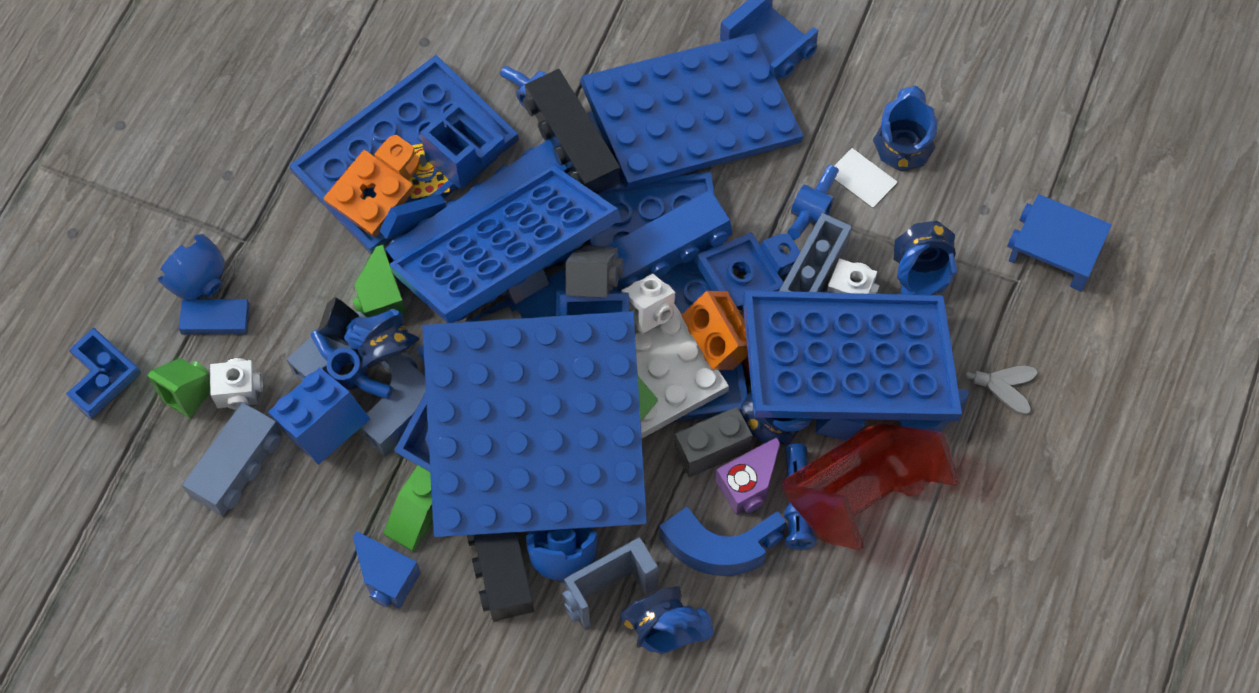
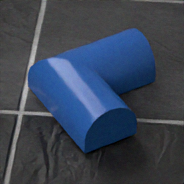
(107, 377)

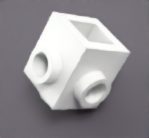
(853, 278)
(651, 302)
(235, 383)

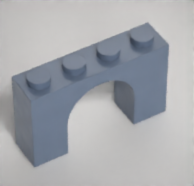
(389, 415)

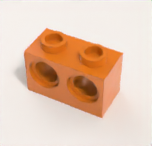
(718, 329)

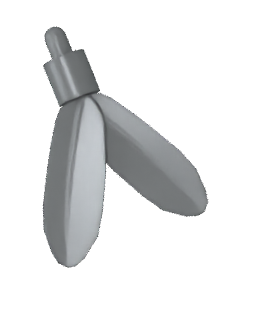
(1001, 384)

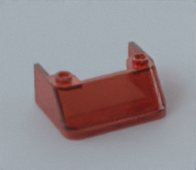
(862, 473)

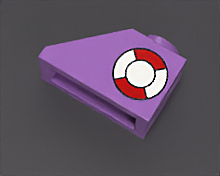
(748, 478)

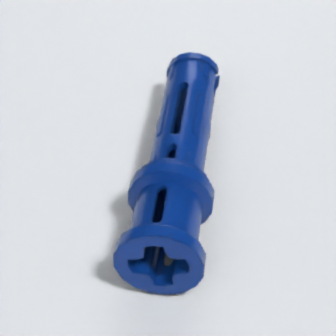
(800, 533)

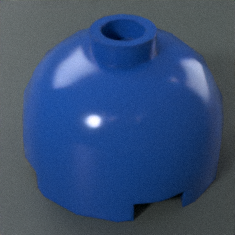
(194, 270)
(561, 551)

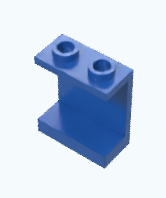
(778, 38)
(1060, 238)

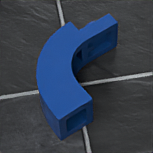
(719, 554)

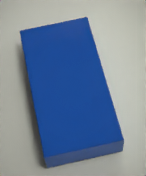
(405, 217)
(214, 316)

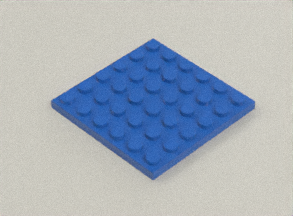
(534, 424)

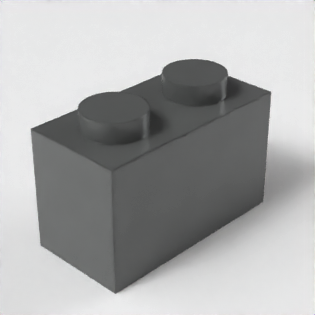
(593, 271)
(713, 442)

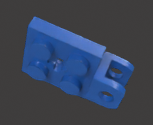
(762, 264)

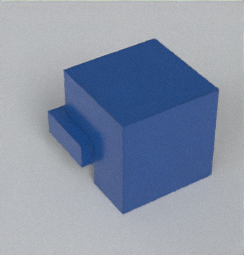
(460, 144)

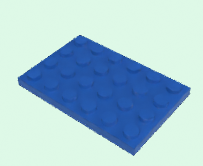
(690, 110)
(400, 112)
(504, 243)
(850, 356)

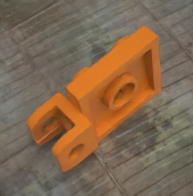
(387, 173)

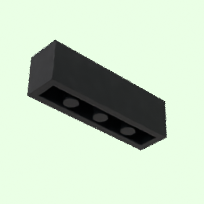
(571, 132)
(503, 575)

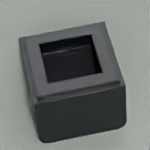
(336, 319)

